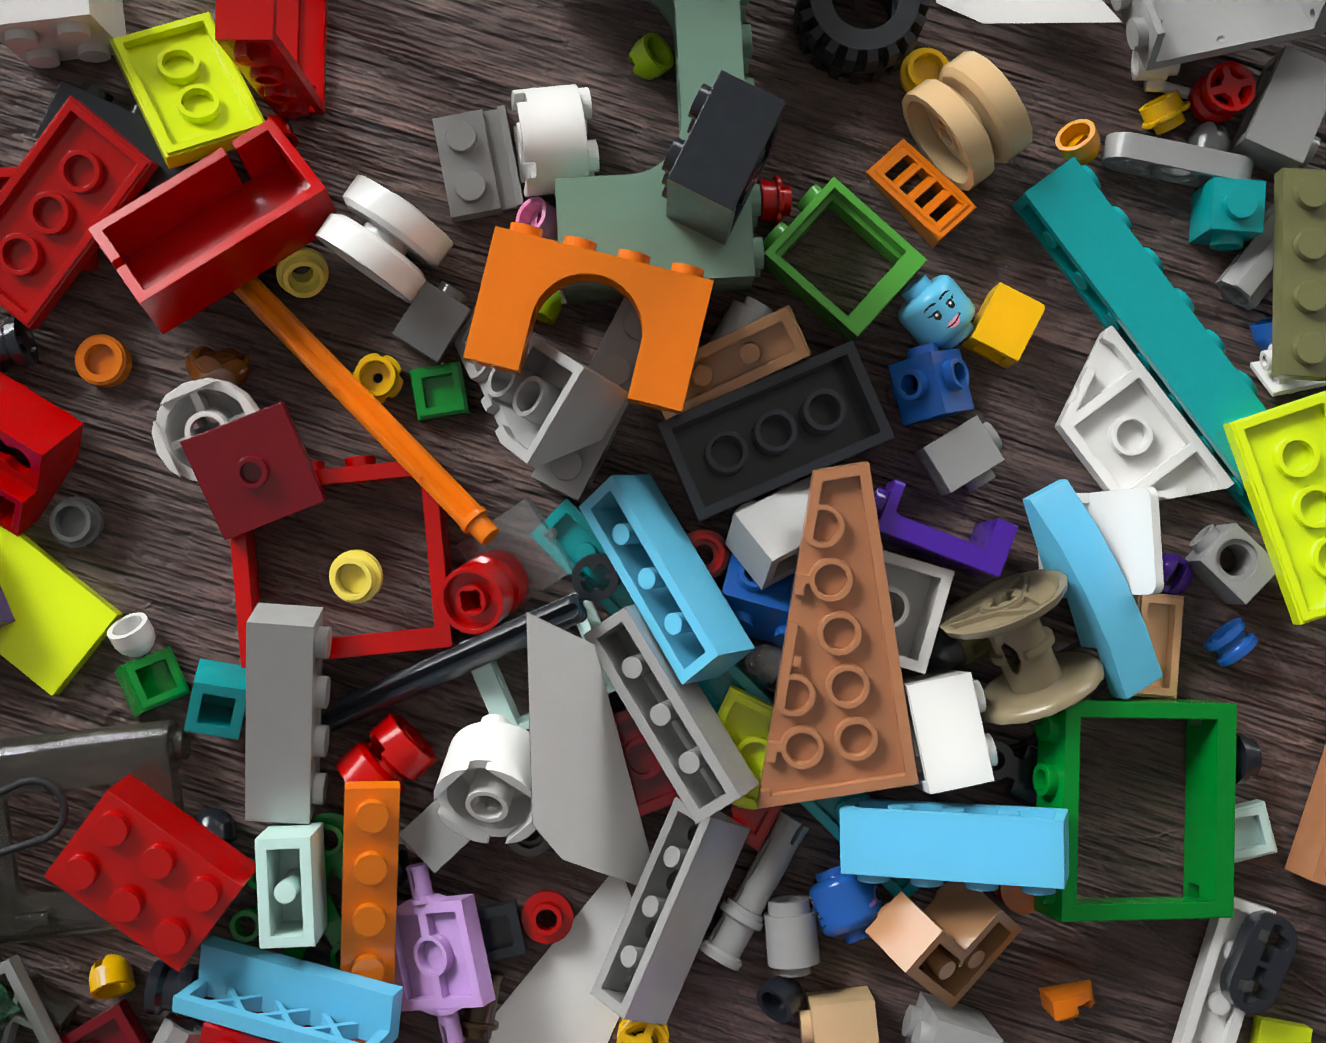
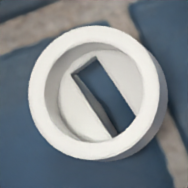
(132, 635)

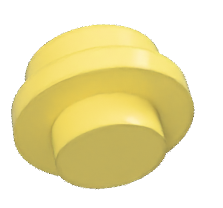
(356, 576)

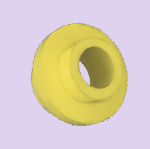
(305, 284)

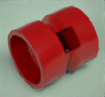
(483, 591)
(392, 754)

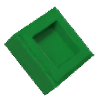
(440, 391)

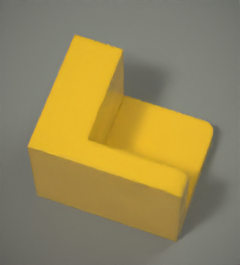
(1004, 325)

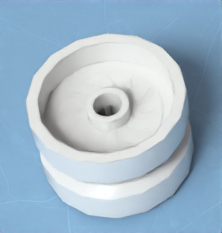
(388, 234)

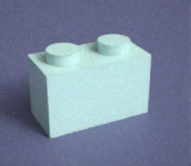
(291, 885)

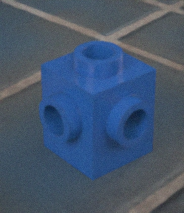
(930, 384)

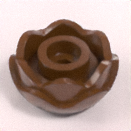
(219, 365)

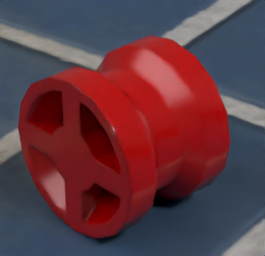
(1225, 79)

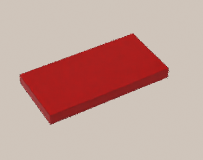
(59, 190)

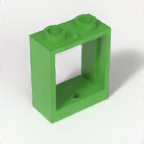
(871, 228)

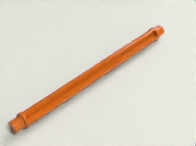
(368, 411)

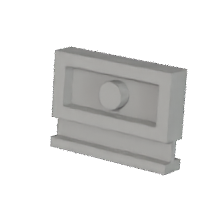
(478, 163)

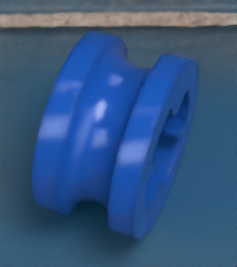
(1230, 642)

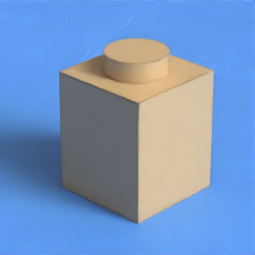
(839, 1016)

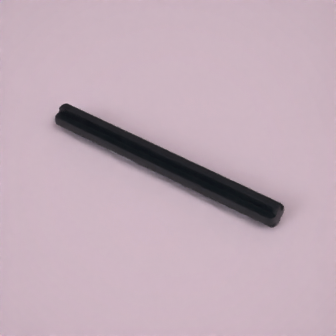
(448, 665)

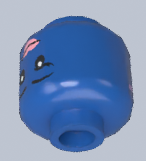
(844, 904)

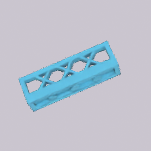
(291, 995)

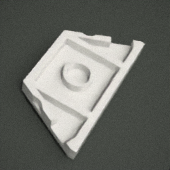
(1131, 430)

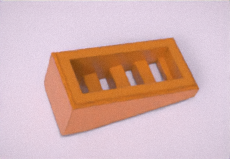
(919, 218)

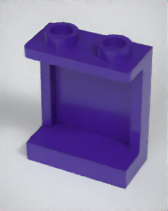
(979, 558)

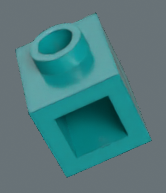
(1227, 213)
(217, 700)

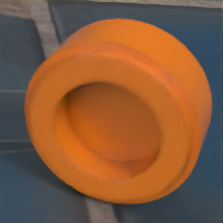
(103, 361)

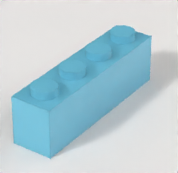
(666, 578)
(955, 844)

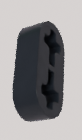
(1258, 961)

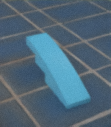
(1097, 588)

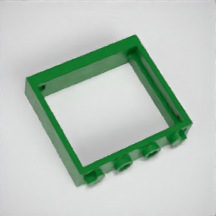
(1208, 807)

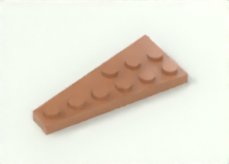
(839, 683)

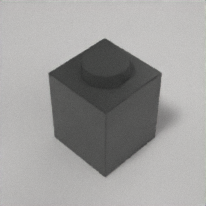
(433, 321)

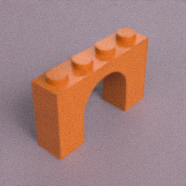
(529, 269)

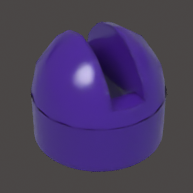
(1182, 579)

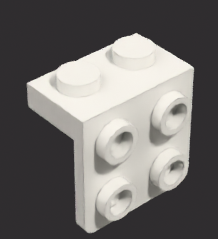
(1133, 533)

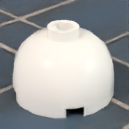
(193, 410)

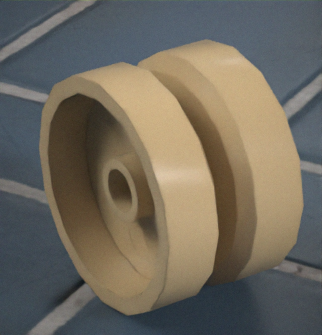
(967, 119)

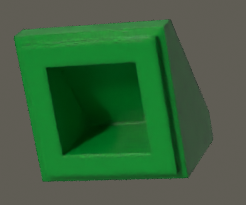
(152, 681)

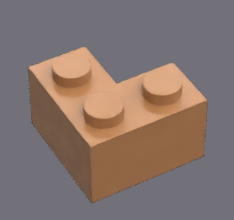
(947, 942)

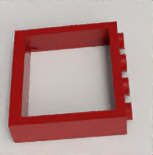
(278, 50)
(356, 471)

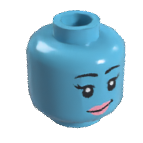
(936, 311)

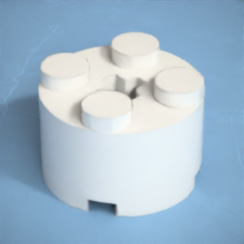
(553, 136)
(487, 782)

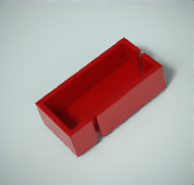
(210, 230)

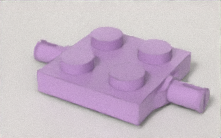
(440, 954)

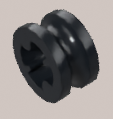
(599, 593)

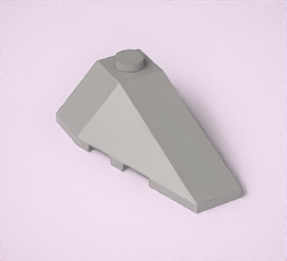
(549, 408)

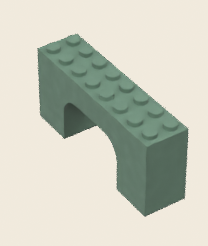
(630, 207)

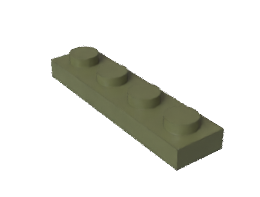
(1299, 275)

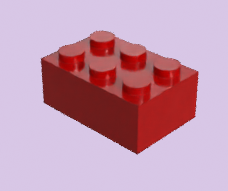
(151, 871)

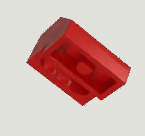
(48, 440)

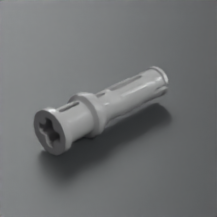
(743, 911)

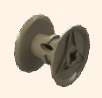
(1036, 678)

